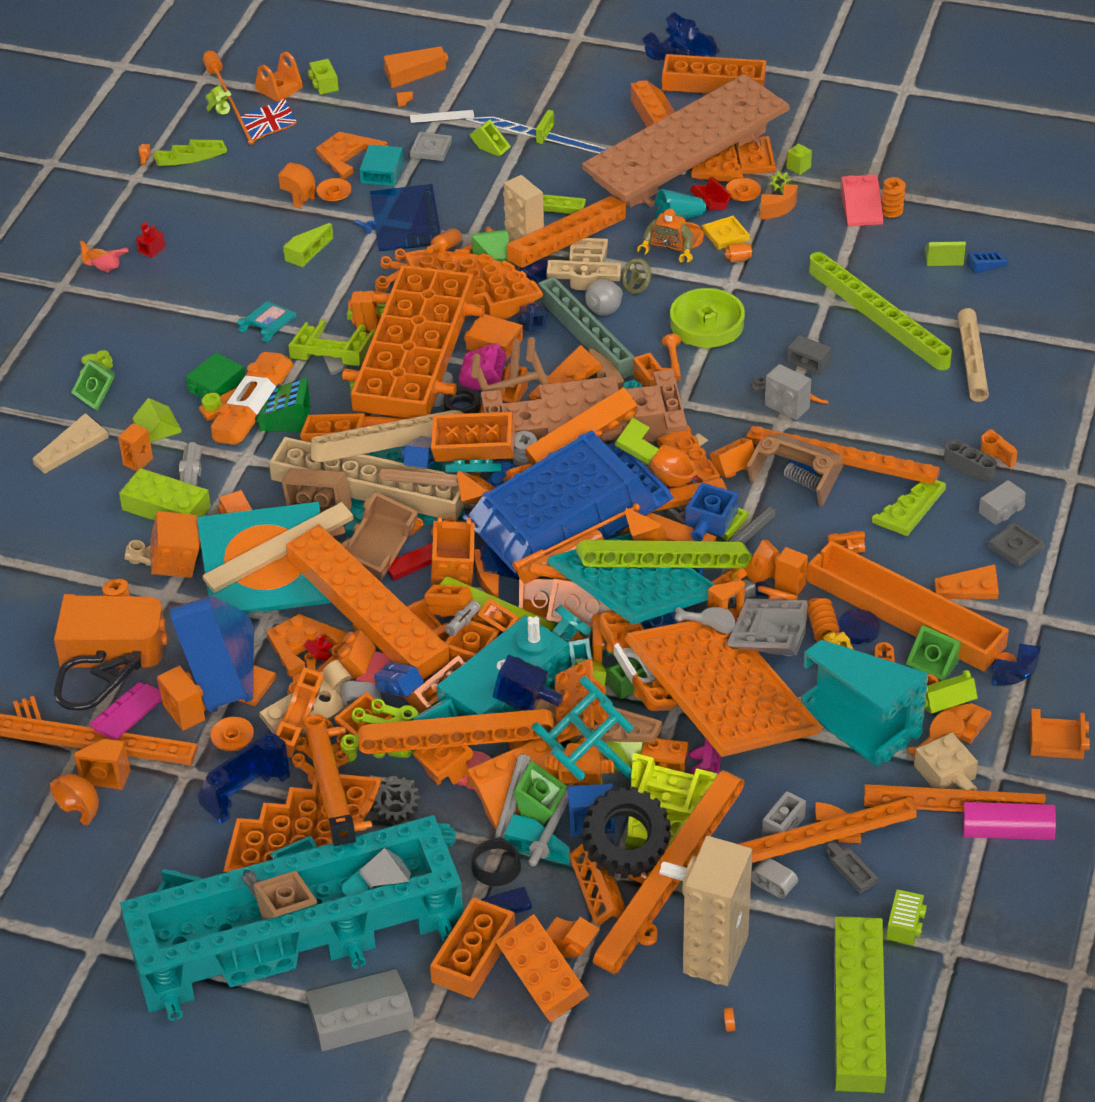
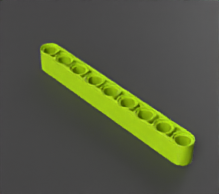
(663, 554)

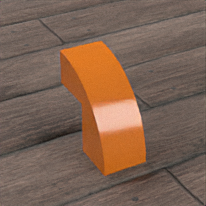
(778, 205)

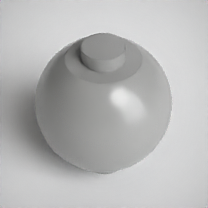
(603, 297)

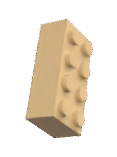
(522, 207)

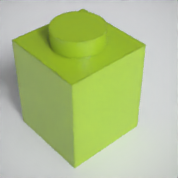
(799, 159)

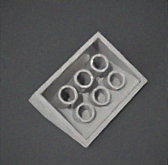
(360, 1009)

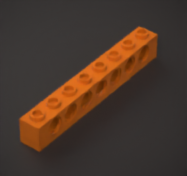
(566, 231)

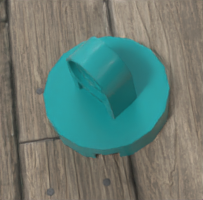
(569, 625)

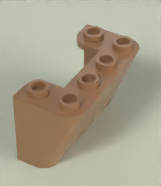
(380, 533)

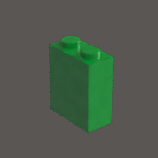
(215, 376)

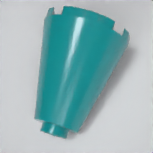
(683, 204)

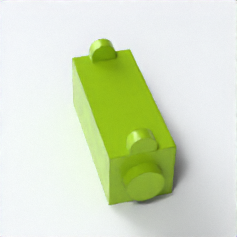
(950, 692)

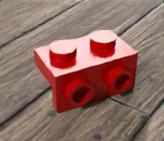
(712, 194)

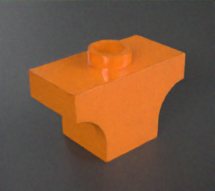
(762, 563)

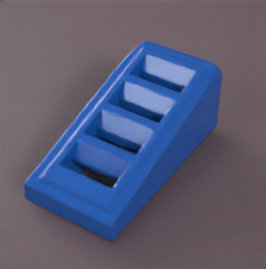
(983, 261)

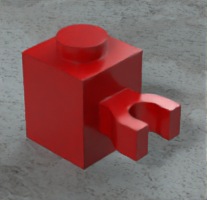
(150, 241)

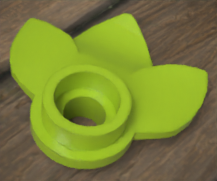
(101, 356)

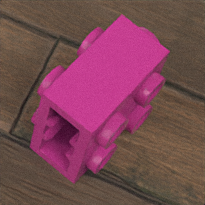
(491, 363)

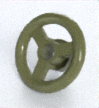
(637, 277)

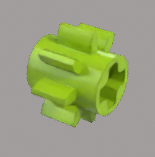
(776, 179)

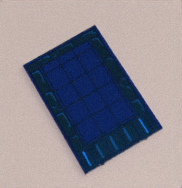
(405, 217)

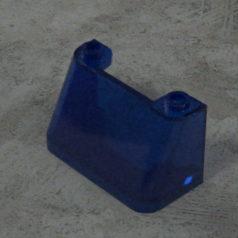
(262, 758)

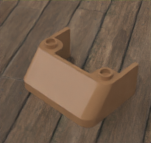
(821, 459)

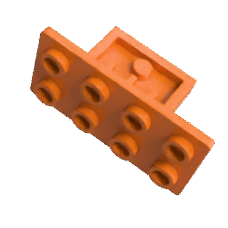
(568, 684)

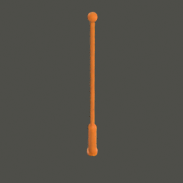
(521, 563)

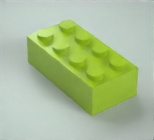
(155, 492)

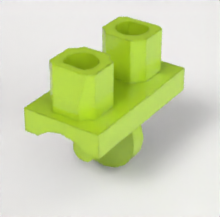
(217, 99)

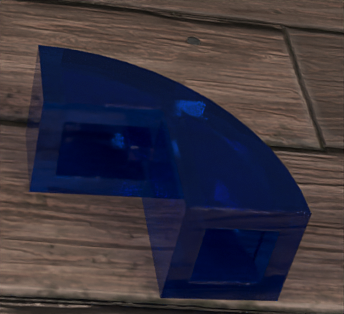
(1013, 672)

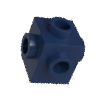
(532, 317)

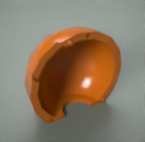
(672, 466)
(76, 793)

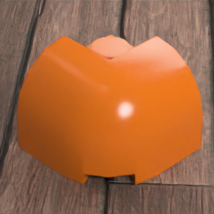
(299, 182)

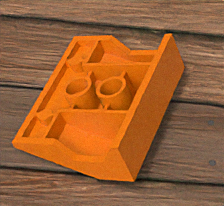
(494, 776)

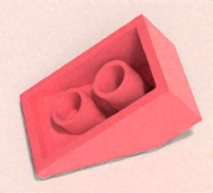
(861, 200)

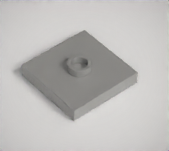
(431, 146)

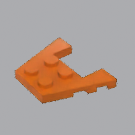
(342, 148)
(290, 636)

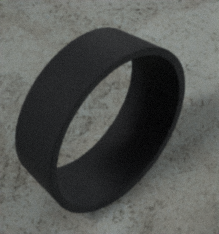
(499, 878)

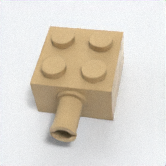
(946, 764)

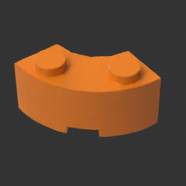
(572, 936)

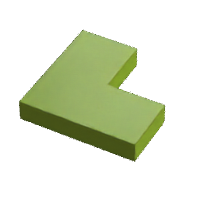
(632, 441)

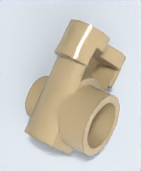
(138, 553)

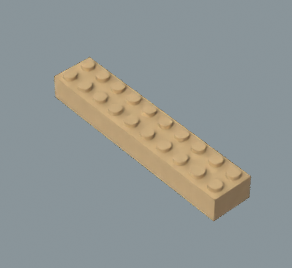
(364, 479)

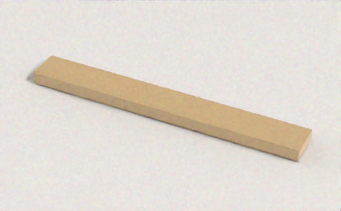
(273, 549)

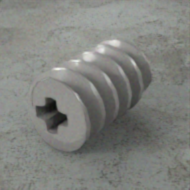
(522, 440)

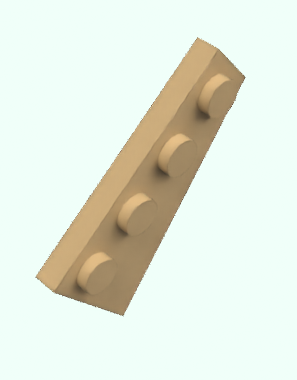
(72, 442)

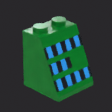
(286, 408)

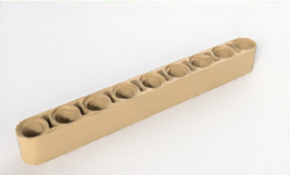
(372, 438)

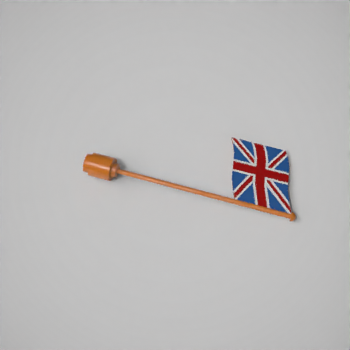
(259, 121)

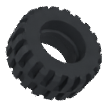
(631, 804)

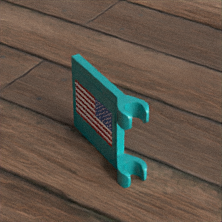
(268, 318)

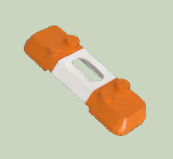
(239, 416)
(649, 689)

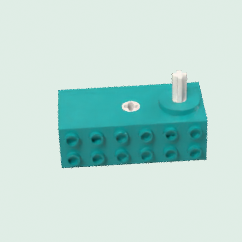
(474, 682)

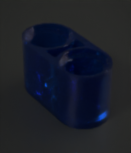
(537, 270)

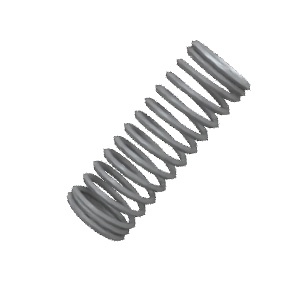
(792, 466)

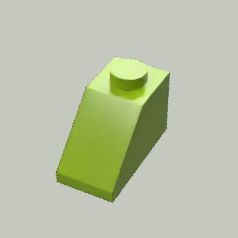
(490, 139)

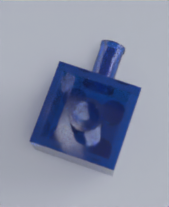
(523, 685)

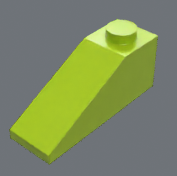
(307, 245)

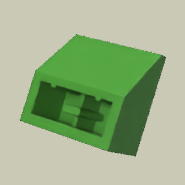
(618, 680)

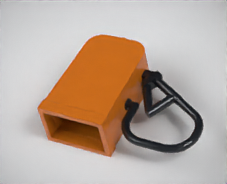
(105, 636)

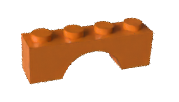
(299, 708)

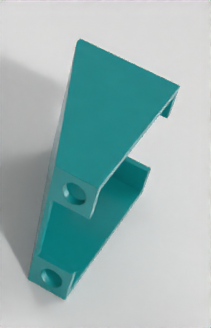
(866, 700)

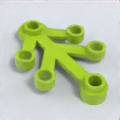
(398, 716)

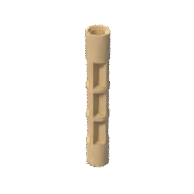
(973, 355)

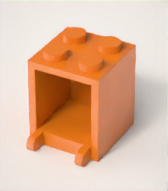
(174, 544)
(452, 551)

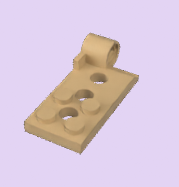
(333, 678)

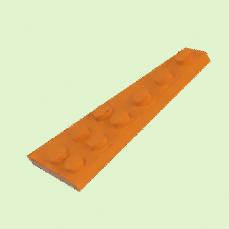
(721, 166)

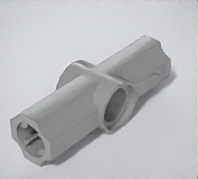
(191, 464)

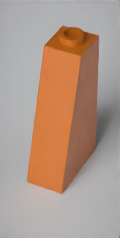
(414, 65)

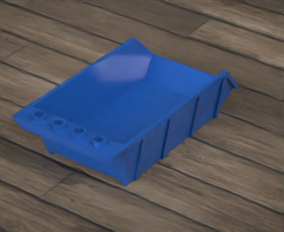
(564, 497)

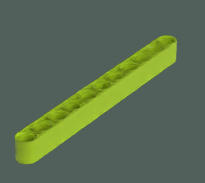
(880, 311)

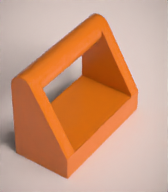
(720, 593)

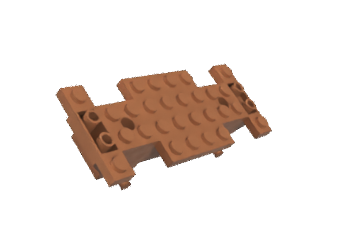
(561, 402)

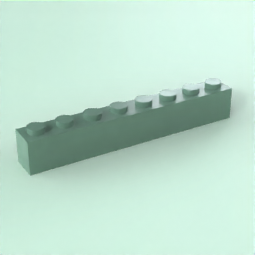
(584, 325)

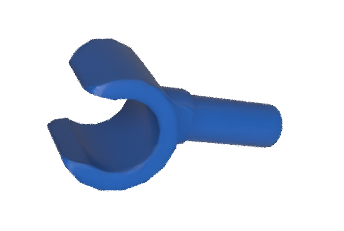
(367, 226)

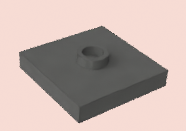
(1016, 544)

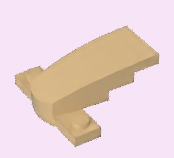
(585, 264)

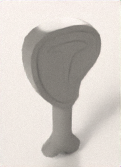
(716, 617)

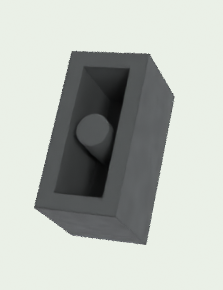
(809, 354)

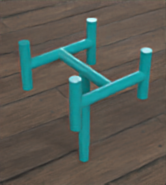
(592, 737)

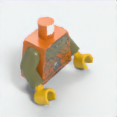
(669, 233)

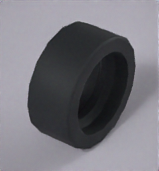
(463, 395)

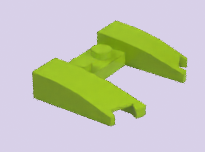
(308, 342)

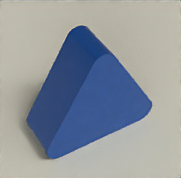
(218, 649)

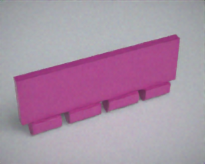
(126, 711)

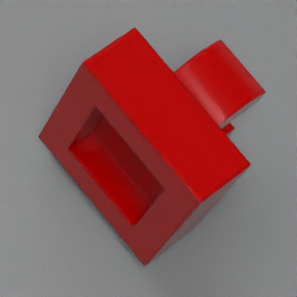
(318, 649)

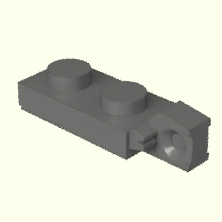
(851, 867)

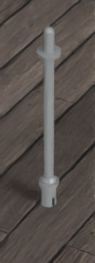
(539, 848)

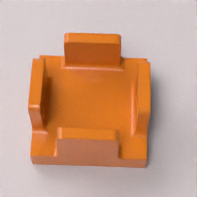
(445, 762)

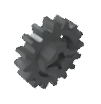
(396, 809)

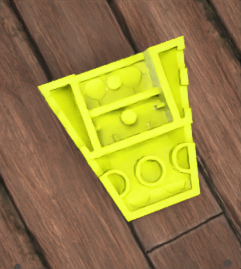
(675, 790)

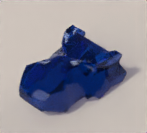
(683, 40)

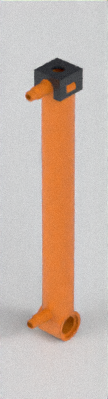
(329, 780)

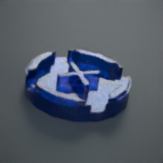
(859, 626)

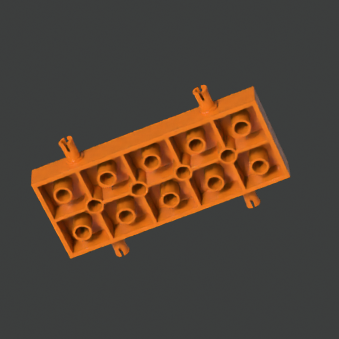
(413, 342)

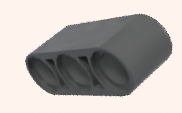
(970, 461)

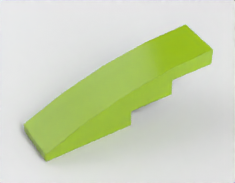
(194, 152)

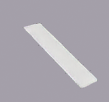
(442, 116)

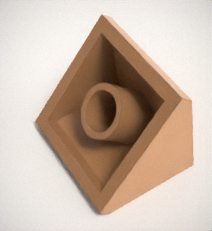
(282, 895)

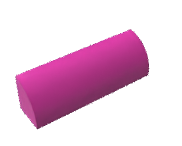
(1009, 821)

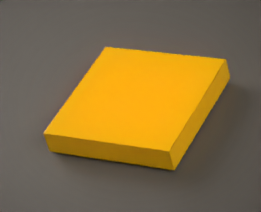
(725, 232)

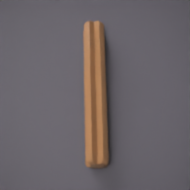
(419, 477)

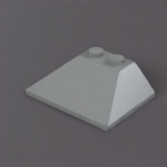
(770, 626)

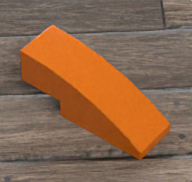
(487, 581)

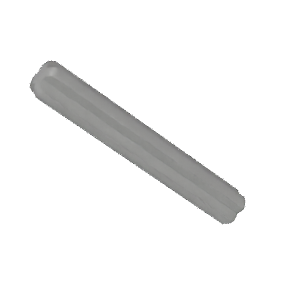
(510, 803)

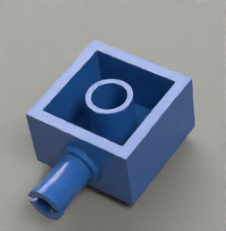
(711, 510)
(578, 803)

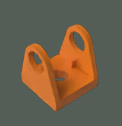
(282, 82)

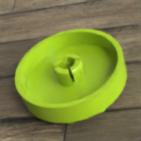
(707, 317)

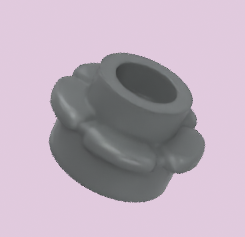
(758, 384)

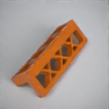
(608, 889)

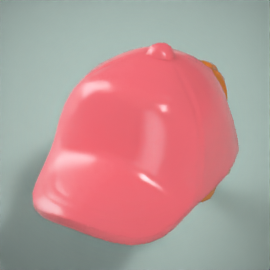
(100, 258)

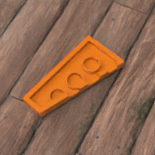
(578, 361)
(689, 444)

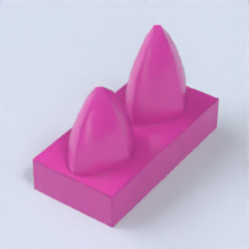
(710, 758)

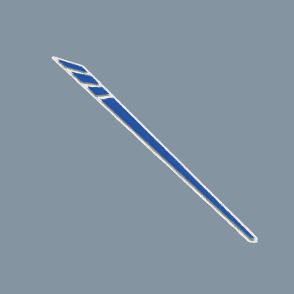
(522, 129)

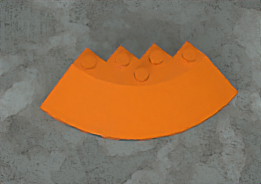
(496, 282)
(298, 819)

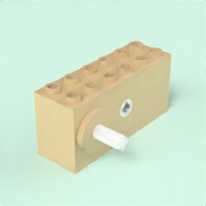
(714, 908)

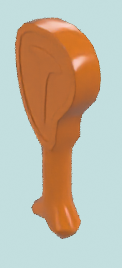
(942, 725)

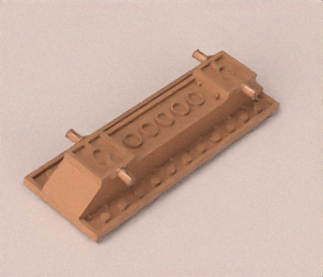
(684, 139)

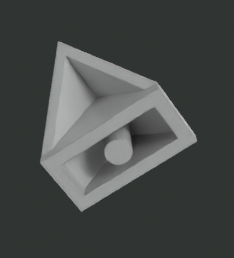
(385, 869)

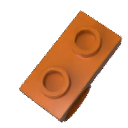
(996, 446)

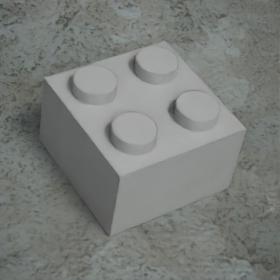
(787, 392)

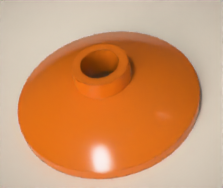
(333, 189)
(743, 189)
(232, 733)

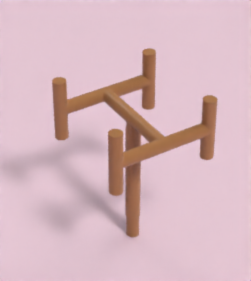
(514, 379)

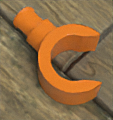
(144, 153)

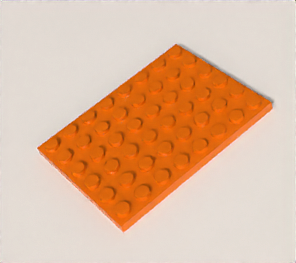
(723, 688)

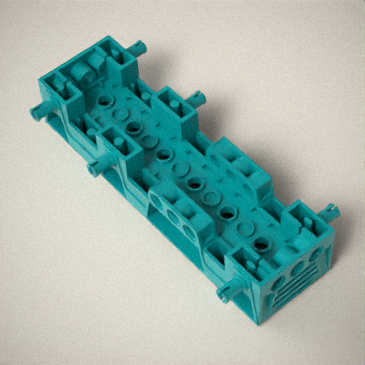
(270, 946)

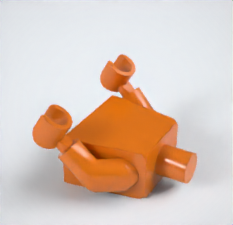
(591, 763)

